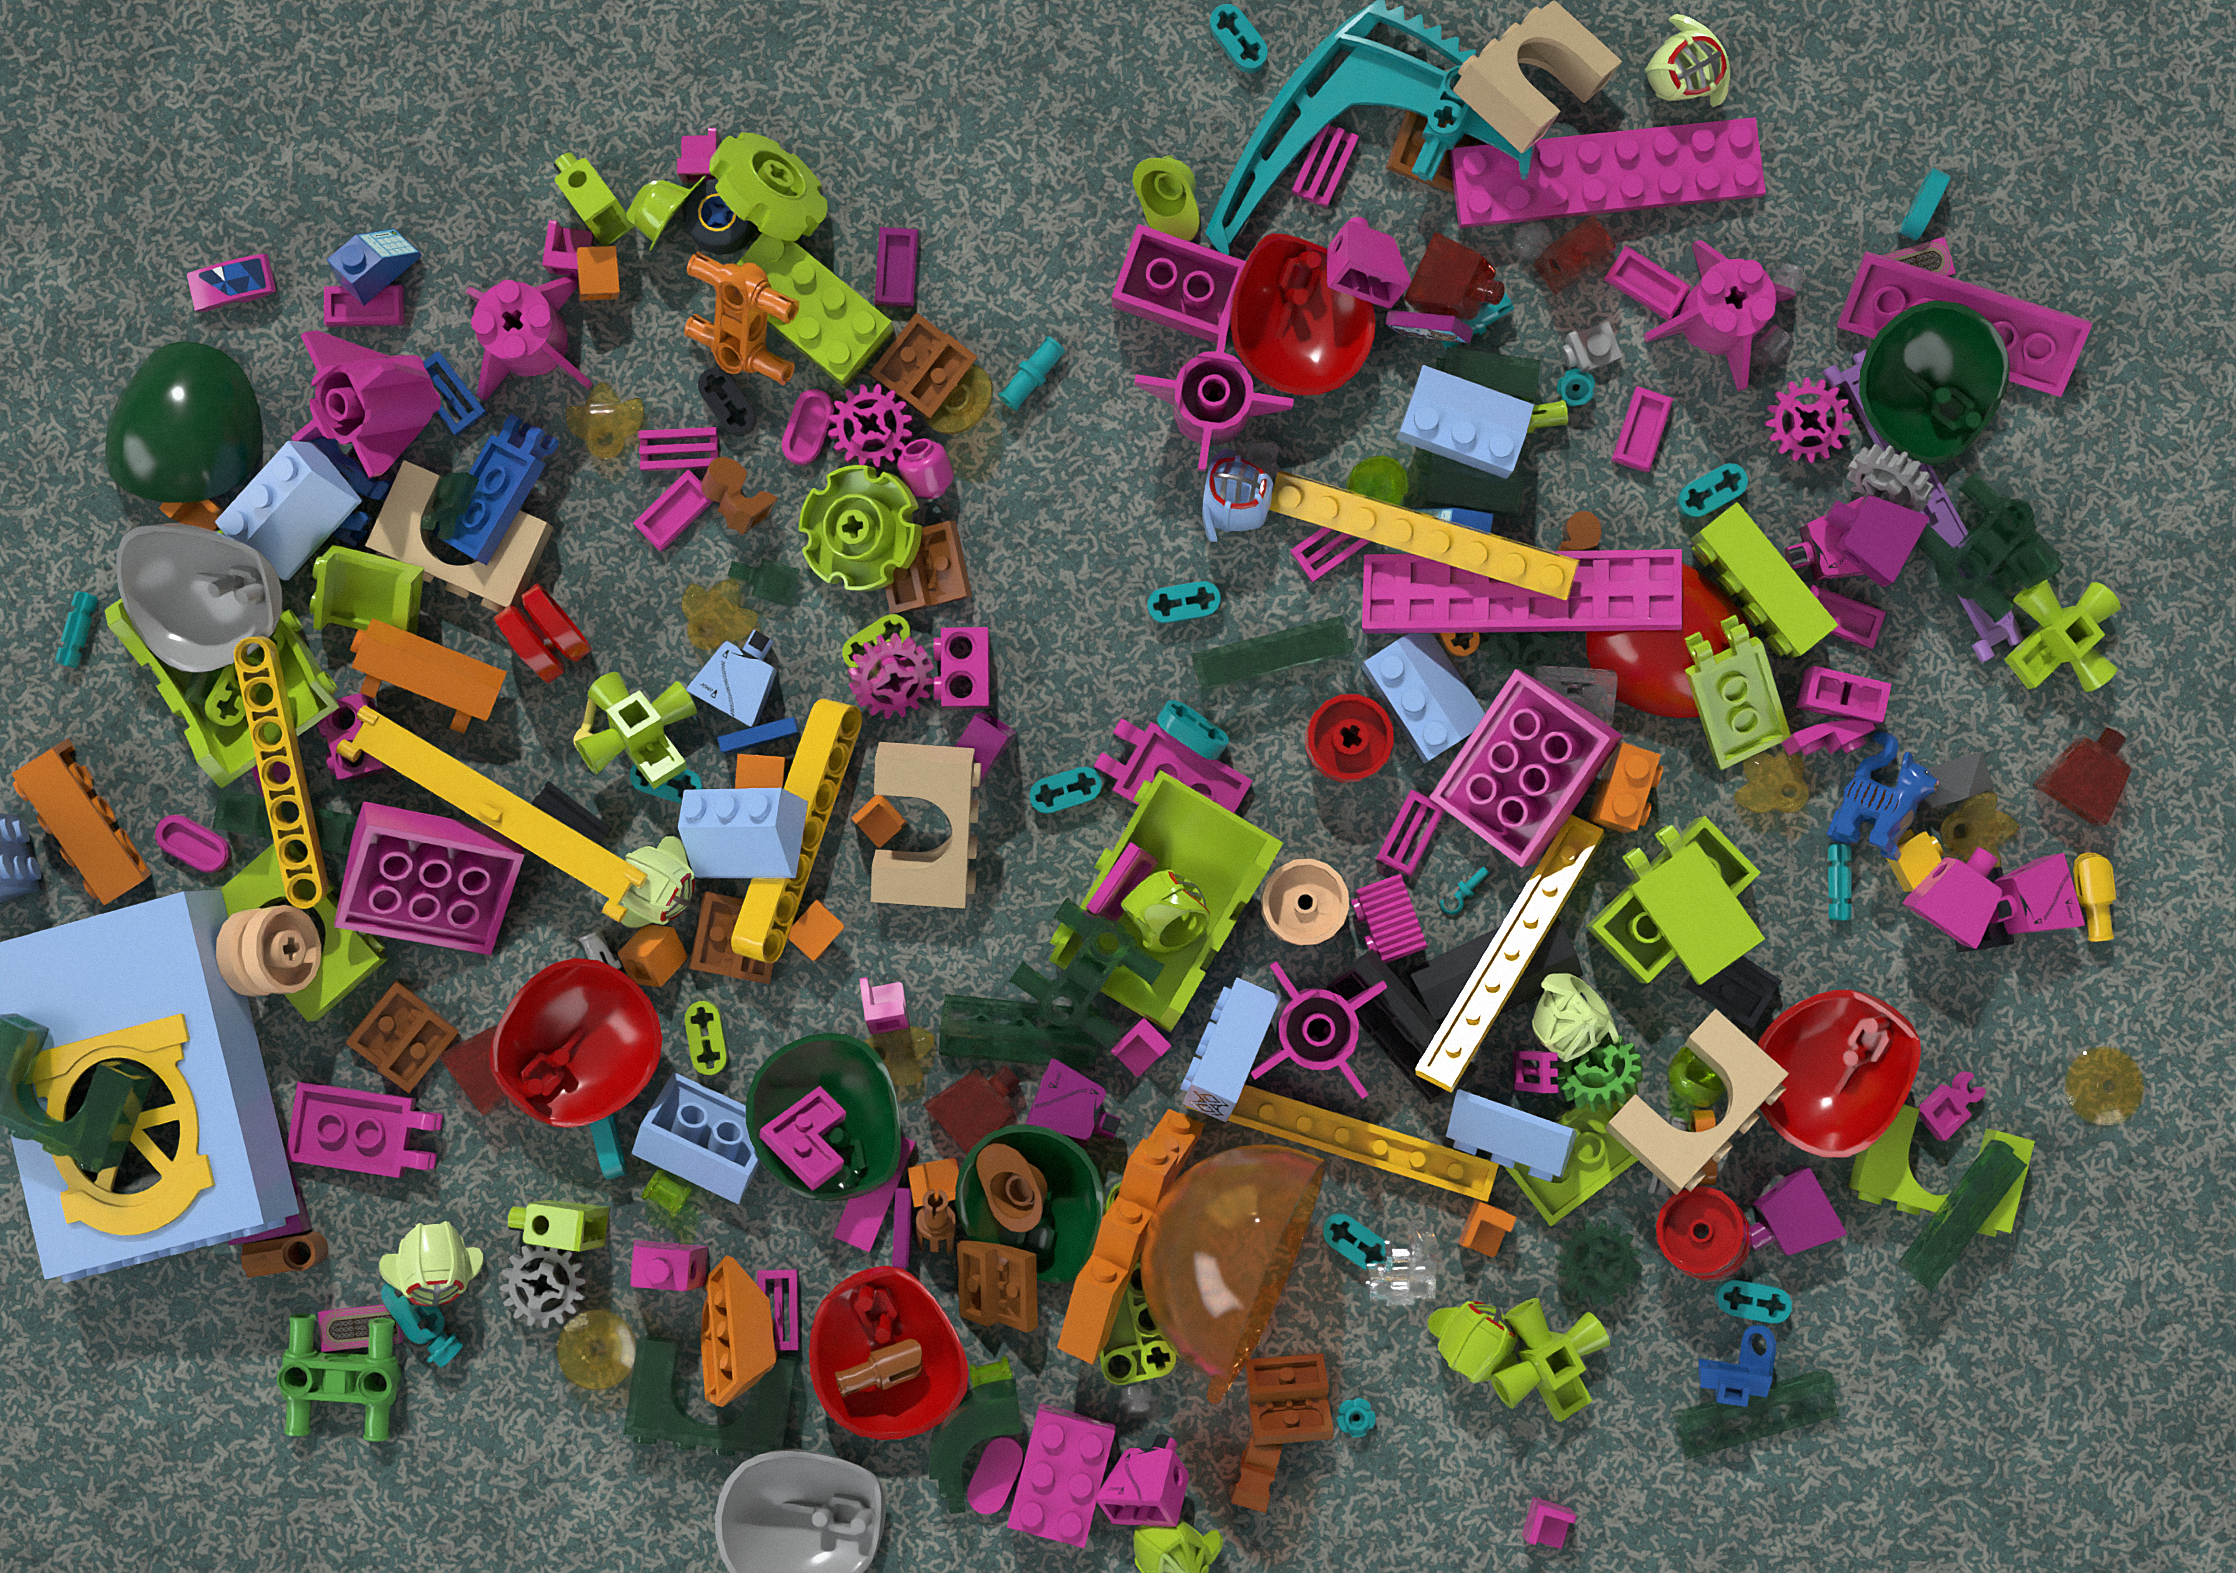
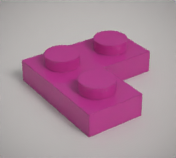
(798, 1140)

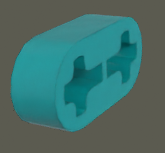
(1231, 44)
(1924, 204)
(1716, 498)
(1183, 612)
(1193, 729)
(1063, 780)
(665, 791)
(608, 1147)
(1359, 1231)
(1751, 1309)
(409, 1315)

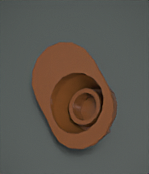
(1012, 1187)

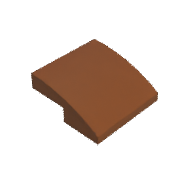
(1409, 145)
(923, 365)
(935, 575)
(713, 937)
(402, 1036)
(997, 1285)
(1288, 1399)

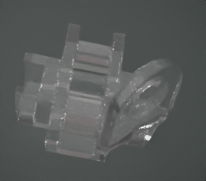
(1404, 1284)

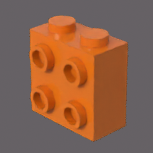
(1625, 788)

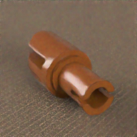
(935, 1222)
(884, 1368)

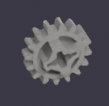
(1890, 477)
(538, 1300)

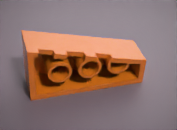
(81, 823)

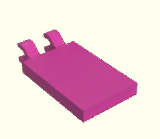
(1161, 751)
(357, 1130)

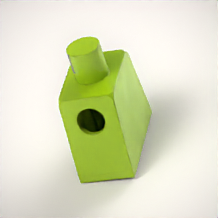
(591, 198)
(561, 1224)

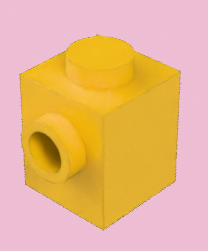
(1918, 858)

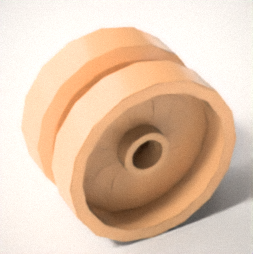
(1326, 910)
(268, 951)

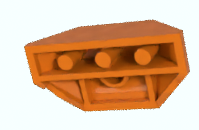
(734, 1333)

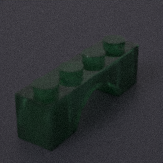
(249, 816)

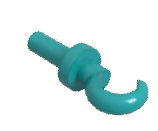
(1466, 889)

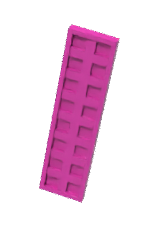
(1610, 173)
(1608, 594)

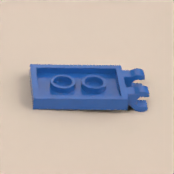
(503, 485)

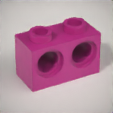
(974, 667)
(1843, 695)
(331, 728)

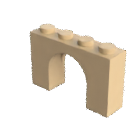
(1544, 39)
(400, 538)
(947, 780)
(1749, 1081)

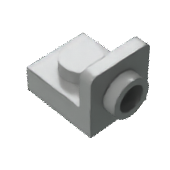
(1591, 348)

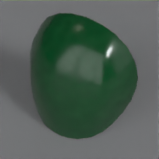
(1934, 380)
(184, 426)
(859, 1083)
(1070, 1213)

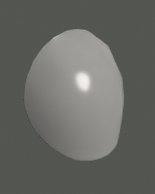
(195, 593)
(799, 1515)

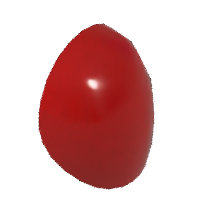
(1294, 326)
(1654, 661)
(576, 1043)
(1846, 1071)
(874, 1313)

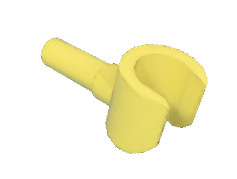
(587, 724)

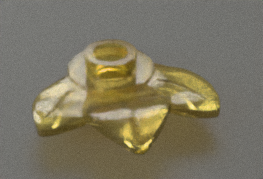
(605, 415)
(719, 608)
(1767, 779)
(1982, 824)
(902, 1052)

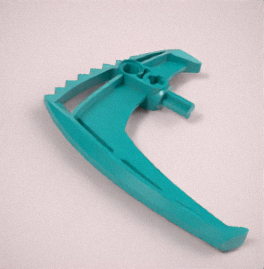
(1367, 77)

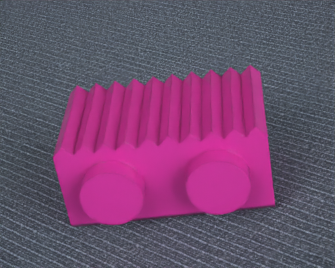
(1389, 919)

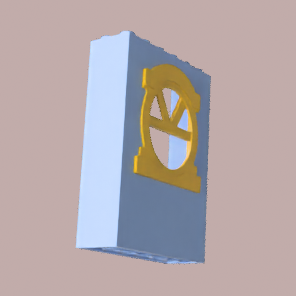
(149, 992)

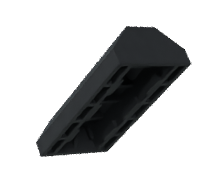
(1445, 976)
(1394, 1020)

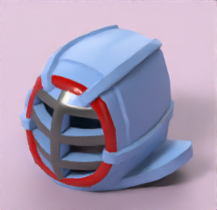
(1235, 495)

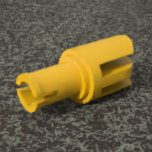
(2095, 891)

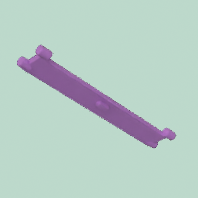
(1942, 519)

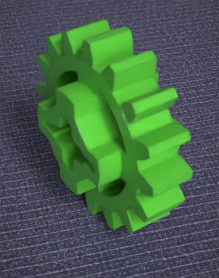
(1601, 1075)

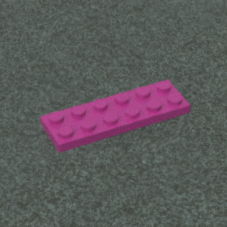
(2038, 339)

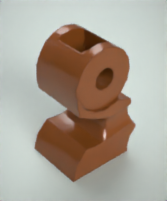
(724, 485)
(1580, 532)
(1257, 1473)

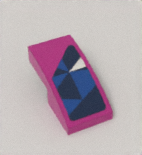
(231, 281)

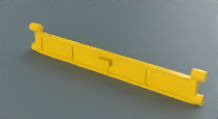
(495, 807)

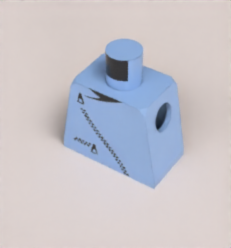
(737, 679)

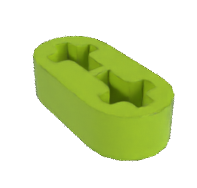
(870, 635)
(696, 1038)

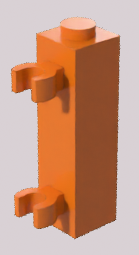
(426, 670)

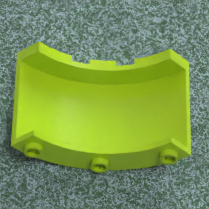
(229, 750)
(1201, 844)

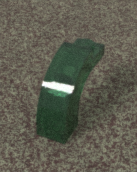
(982, 1413)

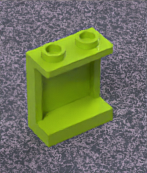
(364, 587)

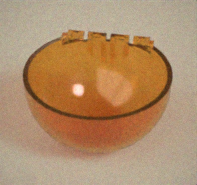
(1224, 1253)

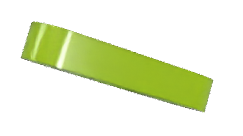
(227, 677)

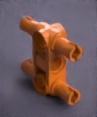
(741, 317)

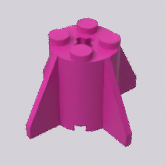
(1726, 308)
(522, 331)
(1216, 376)
(367, 399)
(1339, 1031)

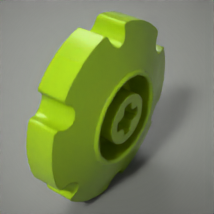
(768, 186)
(848, 502)

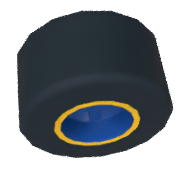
(704, 210)

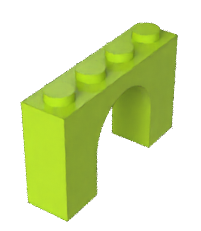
(347, 954)
(1885, 1173)

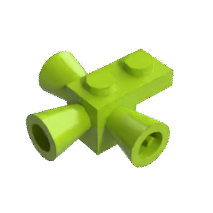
(2064, 636)
(637, 729)
(1549, 1360)

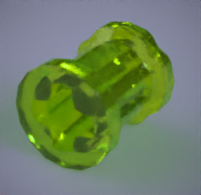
(666, 1193)
(991, 1372)

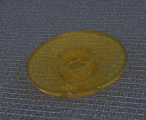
(965, 404)
(2086, 1080)
(582, 1364)

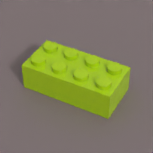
(833, 321)
(1762, 582)
(1627, 928)

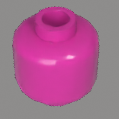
(925, 468)

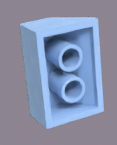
(1465, 422)
(290, 507)
(1424, 693)
(742, 832)
(1510, 1135)
(699, 1138)

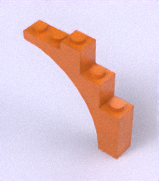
(1121, 1235)

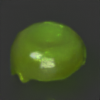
(1379, 478)
(1693, 1079)

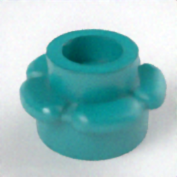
(1579, 397)
(443, 1348)
(1346, 1412)

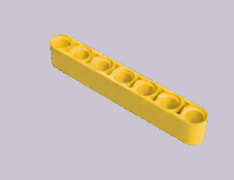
(815, 777)
(274, 791)

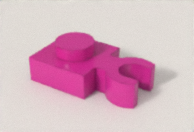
(1945, 1107)

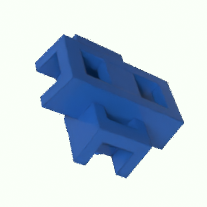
(1751, 1375)

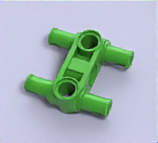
(339, 1377)

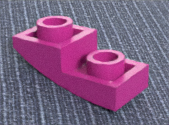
(1833, 735)

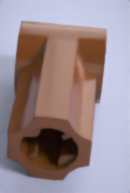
(282, 1254)

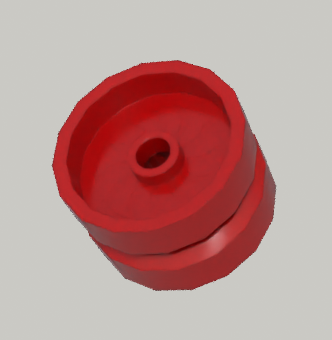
(537, 638)
(1368, 725)
(1690, 1214)

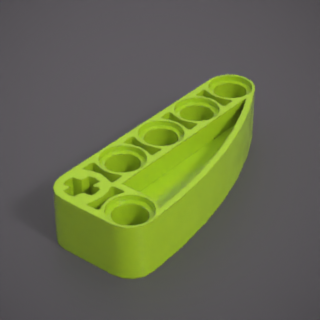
(1131, 1337)

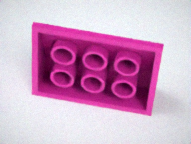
(1525, 768)
(427, 879)

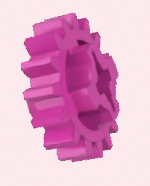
(1820, 406)
(880, 411)
(907, 680)

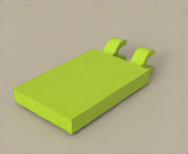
(1735, 695)
(1692, 906)
(1591, 1164)

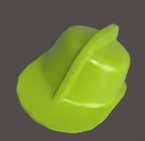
(1167, 196)
(656, 206)

